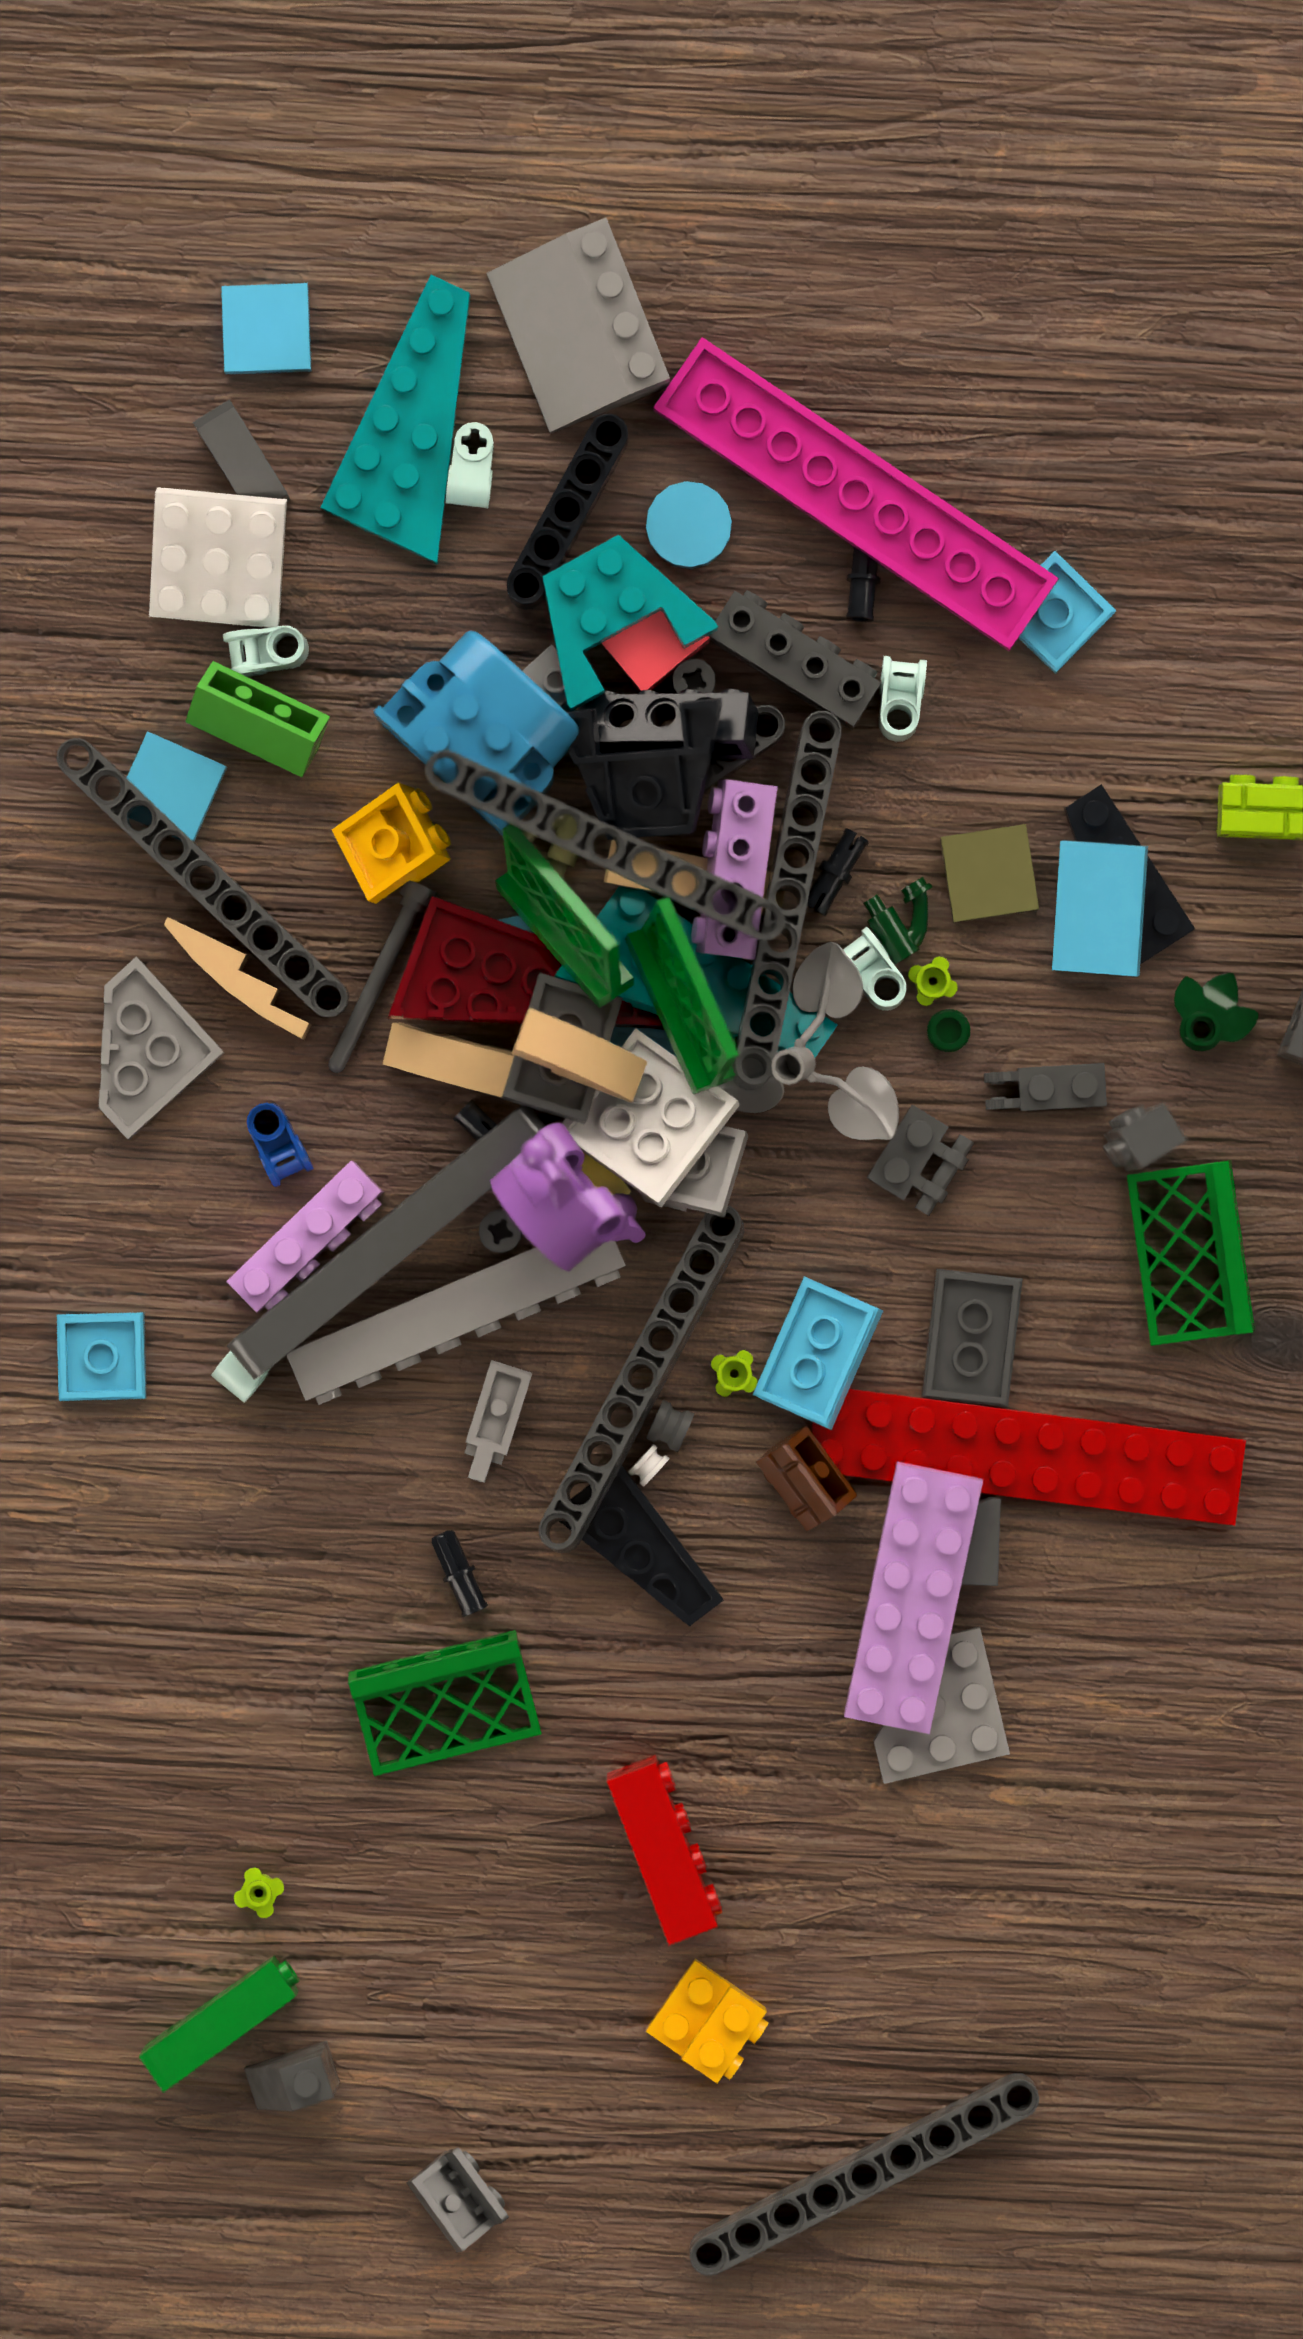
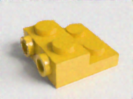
(392, 841)
(708, 2022)

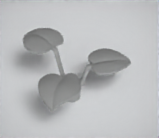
(864, 1103)

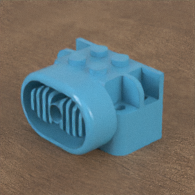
(485, 712)

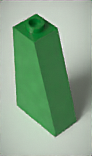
(219, 2022)

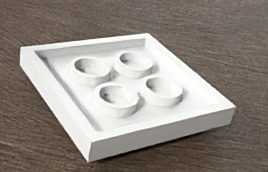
(217, 557)
(660, 1132)

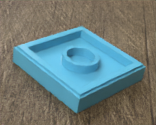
(266, 328)
(1066, 617)
(176, 782)
(101, 1356)

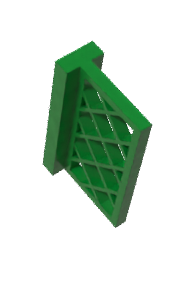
(561, 920)
(683, 999)
(1228, 1250)
(434, 1667)

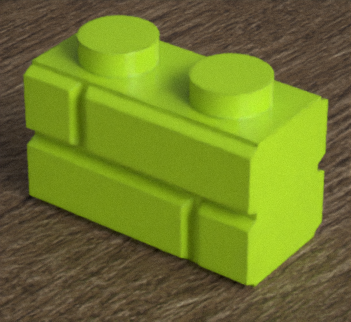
(1260, 809)

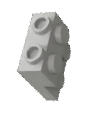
(712, 1177)

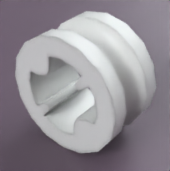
(648, 1465)

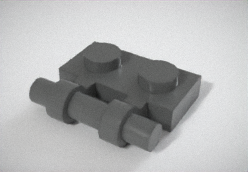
(909, 1152)

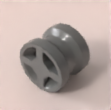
(694, 682)
(499, 1232)
(670, 1426)

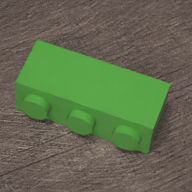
(257, 719)

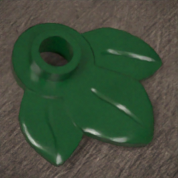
(1215, 1007)

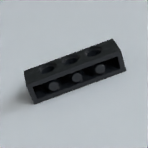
(650, 709)

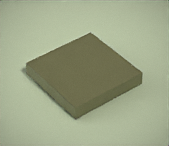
(989, 873)

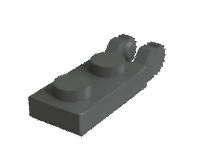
(1051, 1087)

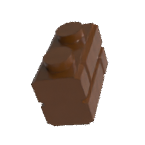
(806, 1478)

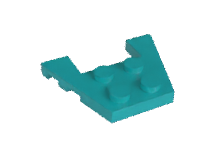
(604, 596)

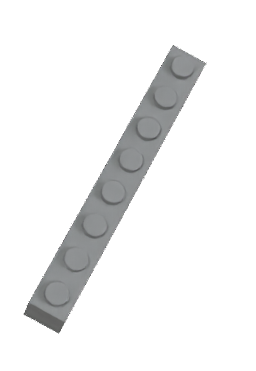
(442, 1317)

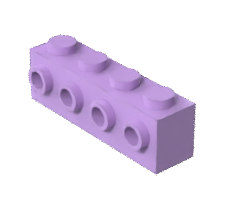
(739, 854)
(305, 1236)

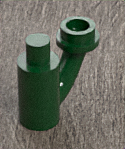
(889, 928)

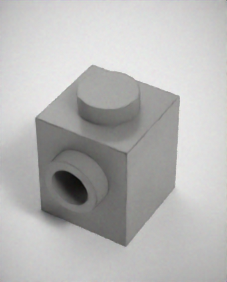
(547, 675)

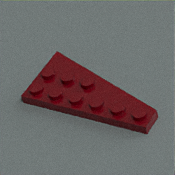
(479, 971)

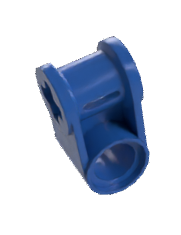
(278, 1145)

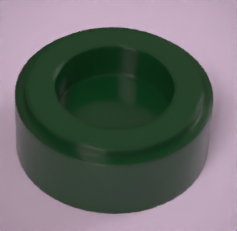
(948, 1030)

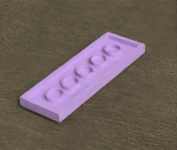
(913, 1597)

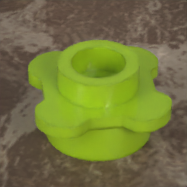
(943, 987)
(728, 1384)
(256, 1880)

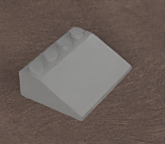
(579, 326)

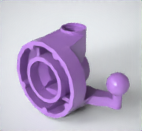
(559, 1203)

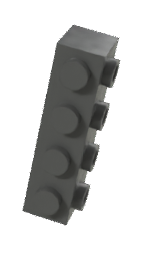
(793, 659)
(1142, 1136)

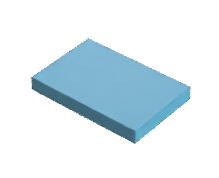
(1100, 908)
(817, 1353)

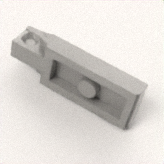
(495, 1417)

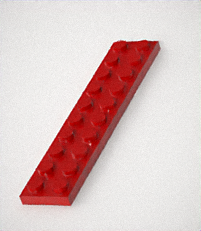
(1040, 1455)

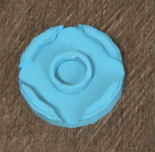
(688, 525)

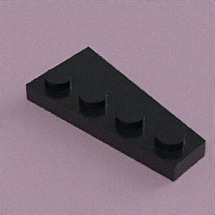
(1099, 821)
(646, 1550)

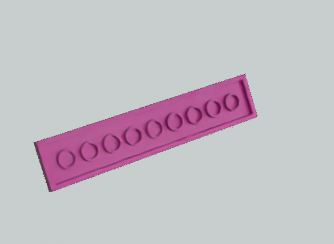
(855, 494)

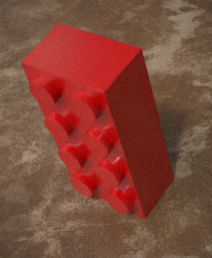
(662, 1849)

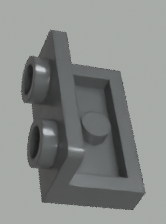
(458, 2198)

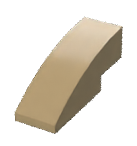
(579, 1055)

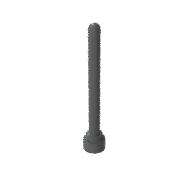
(414, 901)

